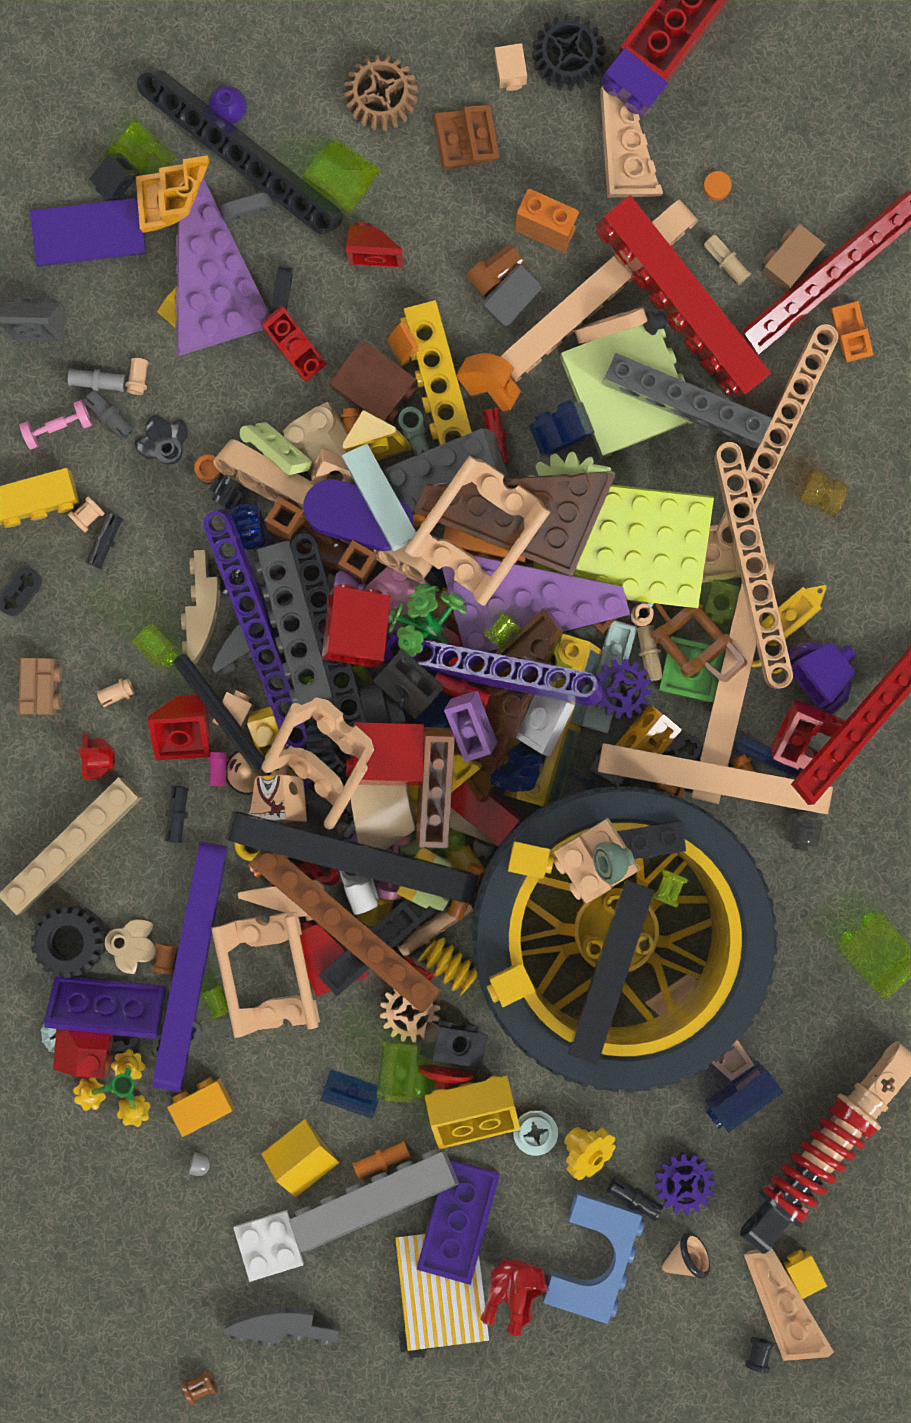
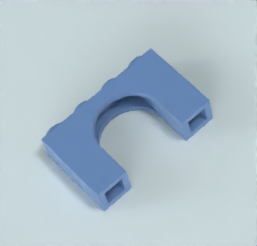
(597, 1296)

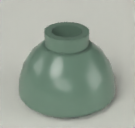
(612, 861)

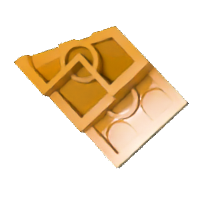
(169, 195)

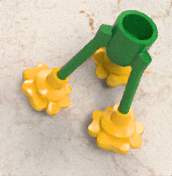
(127, 1068)

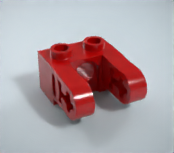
(797, 730)

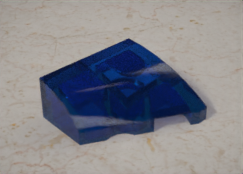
(521, 770)

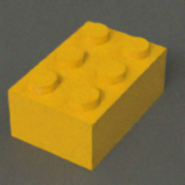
(472, 1112)

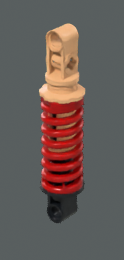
(851, 1120)

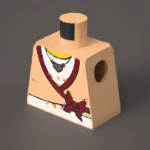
(279, 797)

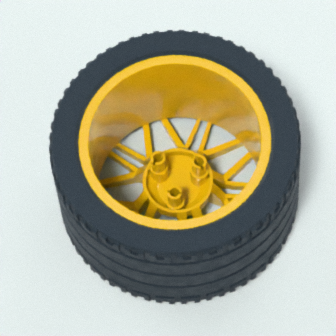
(726, 991)

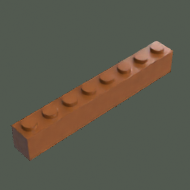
(346, 929)

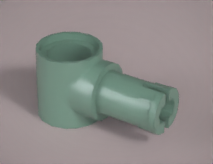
(415, 434)

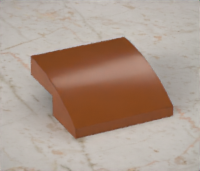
(465, 137)

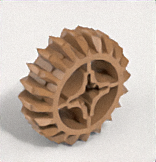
(370, 96)

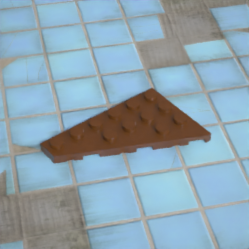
(558, 543)
(508, 707)

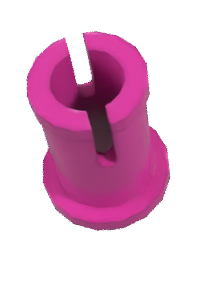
(218, 768)

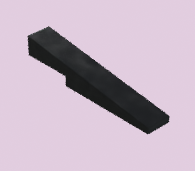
(390, 930)
(610, 972)

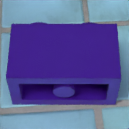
(632, 83)

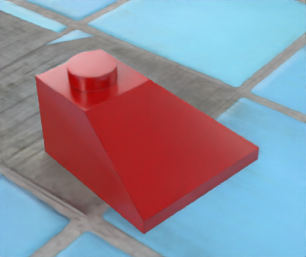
(372, 247)
(180, 729)
(82, 1053)

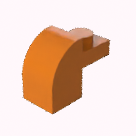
(492, 375)

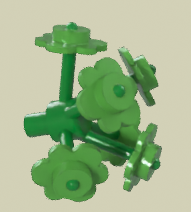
(421, 618)

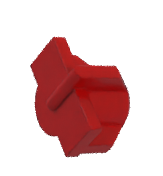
(96, 757)

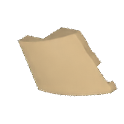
(382, 814)

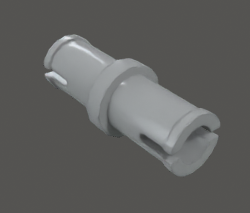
(96, 379)

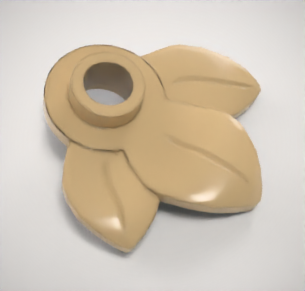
(135, 947)

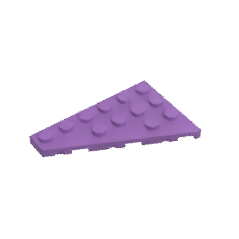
(213, 283)
(525, 592)

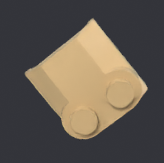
(317, 430)

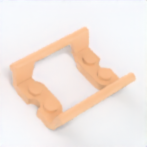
(446, 553)
(307, 765)
(270, 1014)

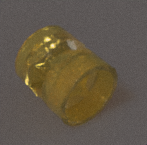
(824, 493)

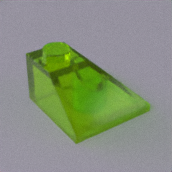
(341, 175)

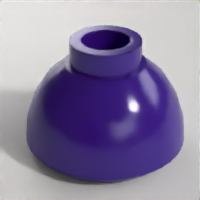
(228, 103)

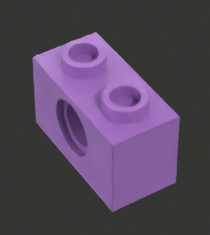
(470, 726)

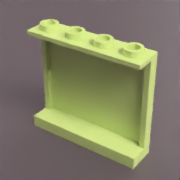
(614, 415)

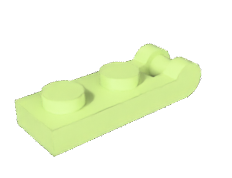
(276, 448)

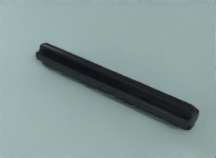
(219, 711)

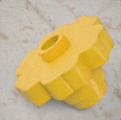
(588, 1151)

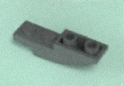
(236, 647)
(271, 1323)

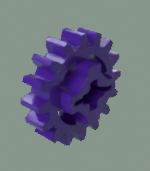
(623, 701)
(676, 1194)

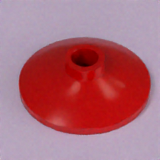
(444, 1076)

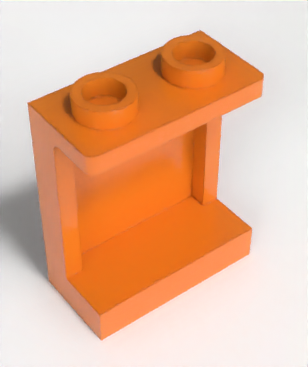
(546, 220)

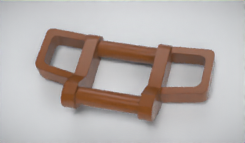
(722, 641)

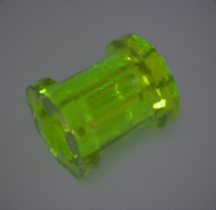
(501, 629)
(670, 888)
(216, 1001)

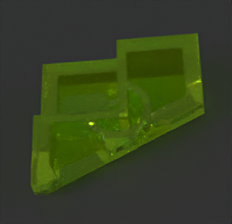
(142, 149)

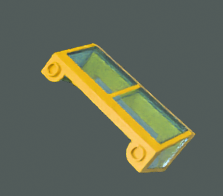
(575, 655)

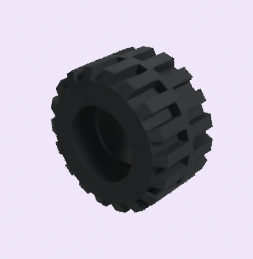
(45, 941)

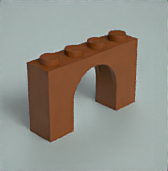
(288, 521)

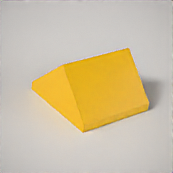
(380, 436)
(299, 1158)

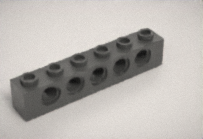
(686, 401)
(280, 558)

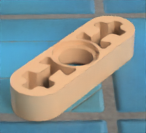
(611, 325)

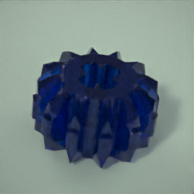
(249, 525)

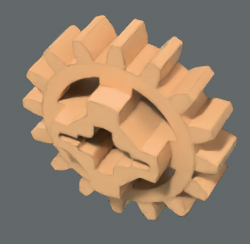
(396, 1013)

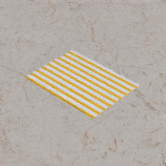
(435, 1307)

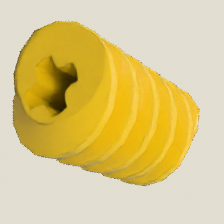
(449, 965)

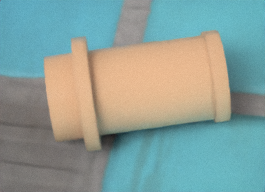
(137, 376)
(116, 692)

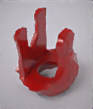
(518, 1285)

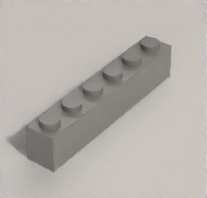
(373, 1201)

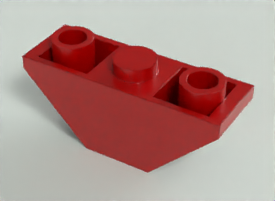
(292, 343)

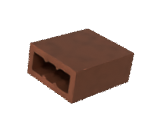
(374, 383)

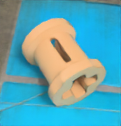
(86, 514)

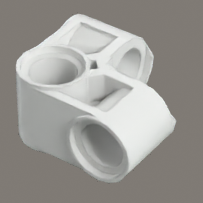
(360, 892)

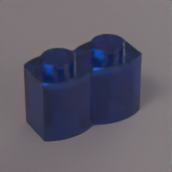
(561, 428)

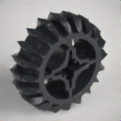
(551, 38)
(326, 748)

